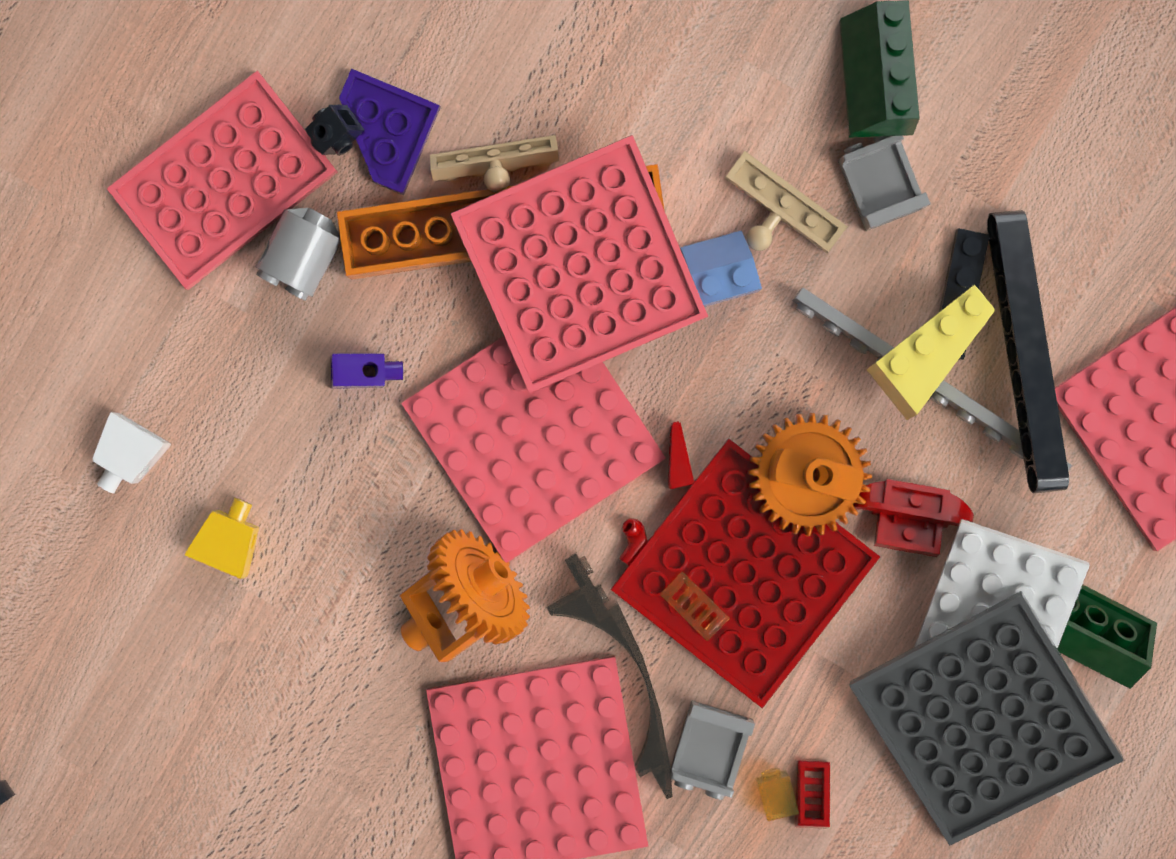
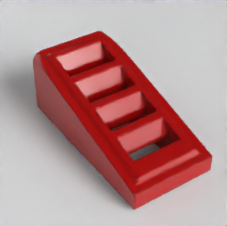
(679, 465)
(824, 809)

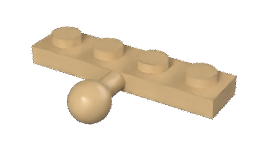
(494, 161)
(785, 204)

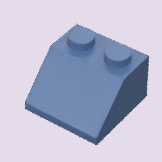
(722, 268)

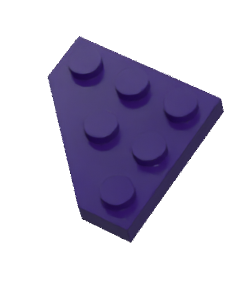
(393, 125)

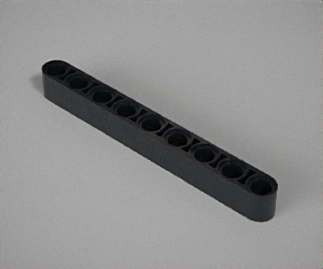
(1027, 352)

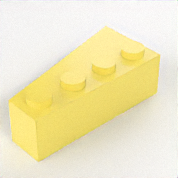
(925, 357)

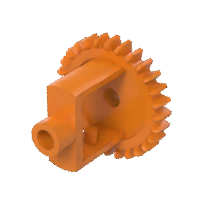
(788, 469)
(476, 586)

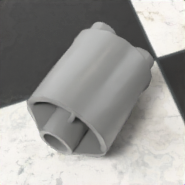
(299, 251)

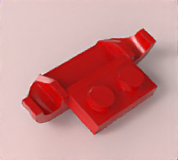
(912, 515)

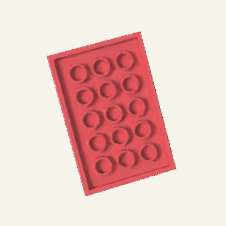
(221, 180)

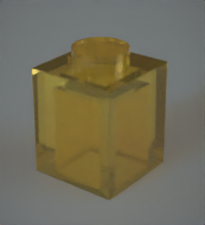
(776, 794)

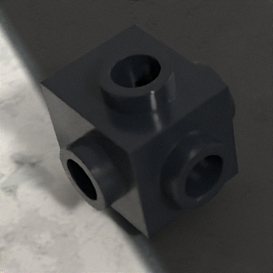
(334, 130)

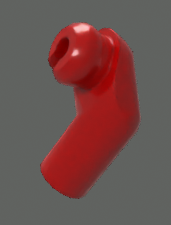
(636, 539)

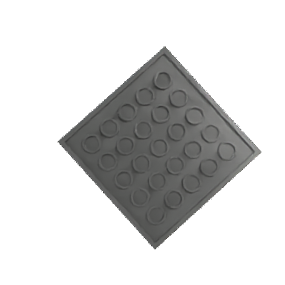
(986, 719)

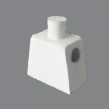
(126, 451)

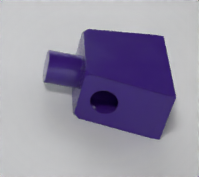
(348, 373)

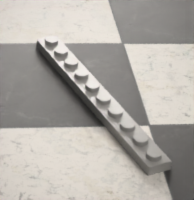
(945, 394)

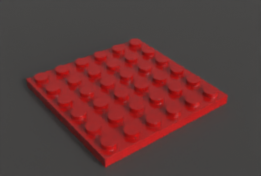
(765, 578)

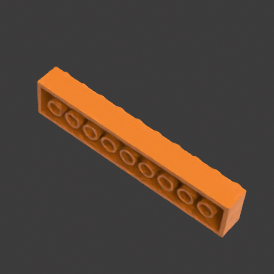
(412, 233)

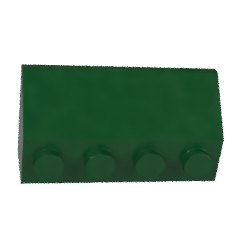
(879, 70)
(1109, 638)

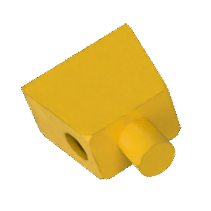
(226, 540)

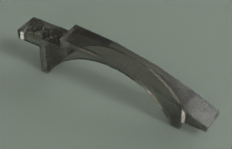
(588, 605)

